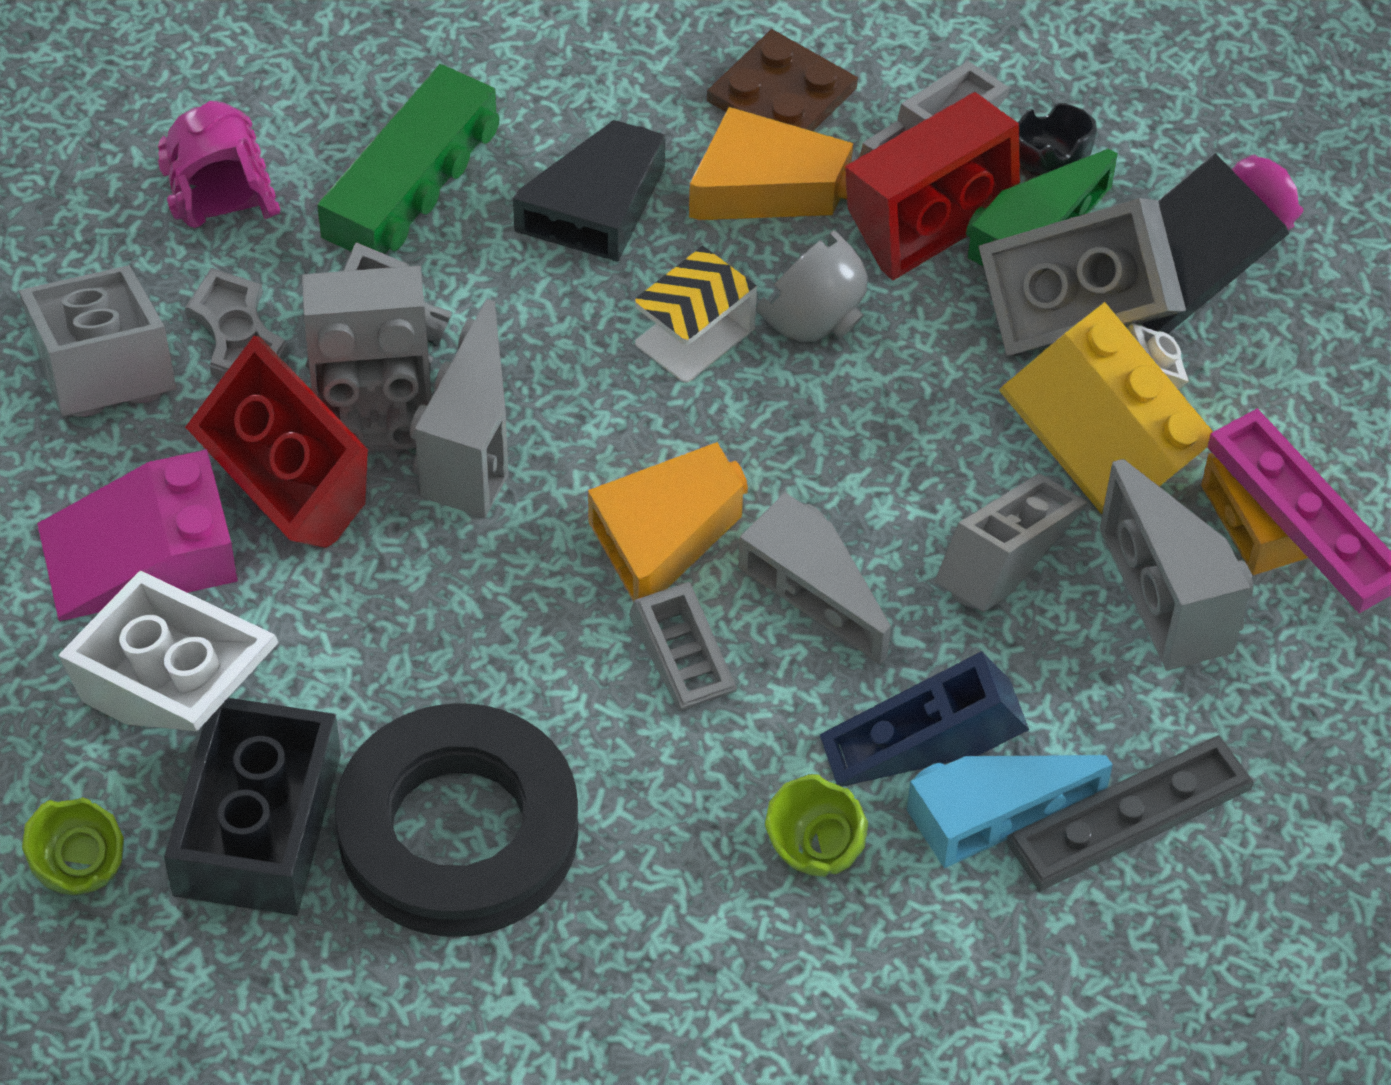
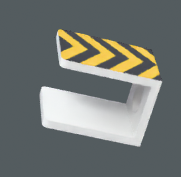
(698, 314)

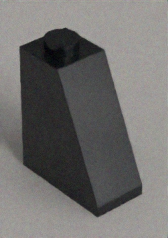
(594, 191)

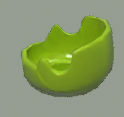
(821, 808)
(77, 834)

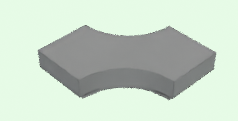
(229, 312)

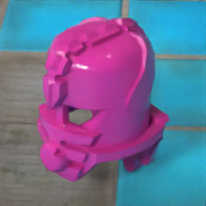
(218, 155)

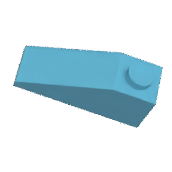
(986, 798)

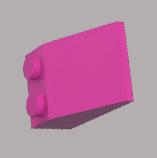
(149, 521)

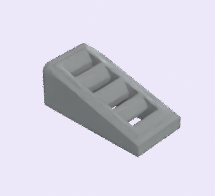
(666, 604)

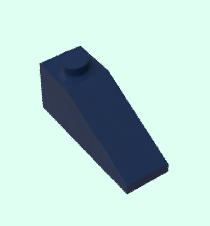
(930, 723)

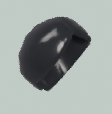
(1055, 139)

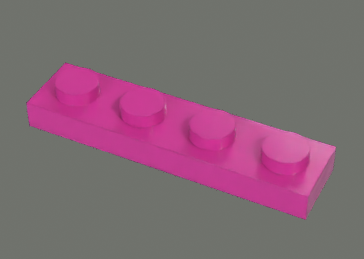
(1305, 508)

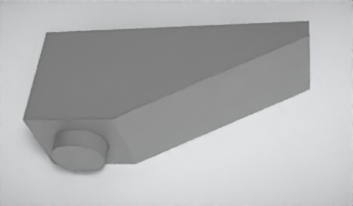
(1006, 541)
(807, 564)

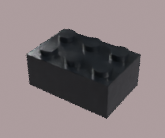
(254, 806)

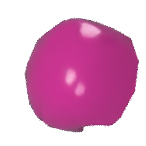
(1272, 186)

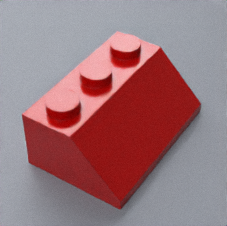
(930, 180)
(283, 447)

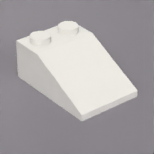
(162, 656)

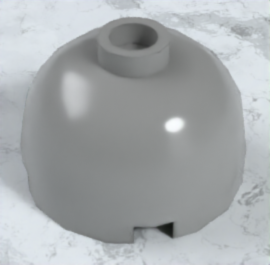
(819, 293)

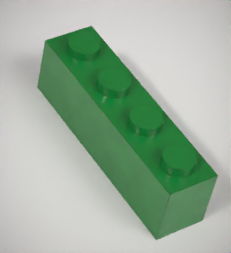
(409, 162)

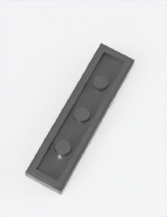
(1129, 812)

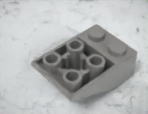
(369, 350)
(464, 425)

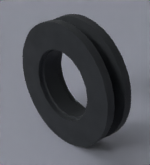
(457, 897)

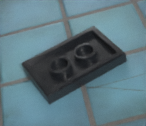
(1213, 234)

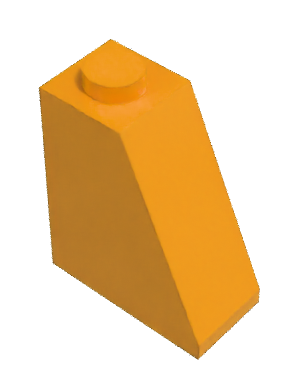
(768, 171)
(666, 516)

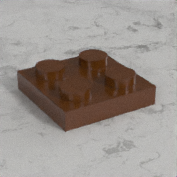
(783, 83)

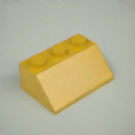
(1106, 401)

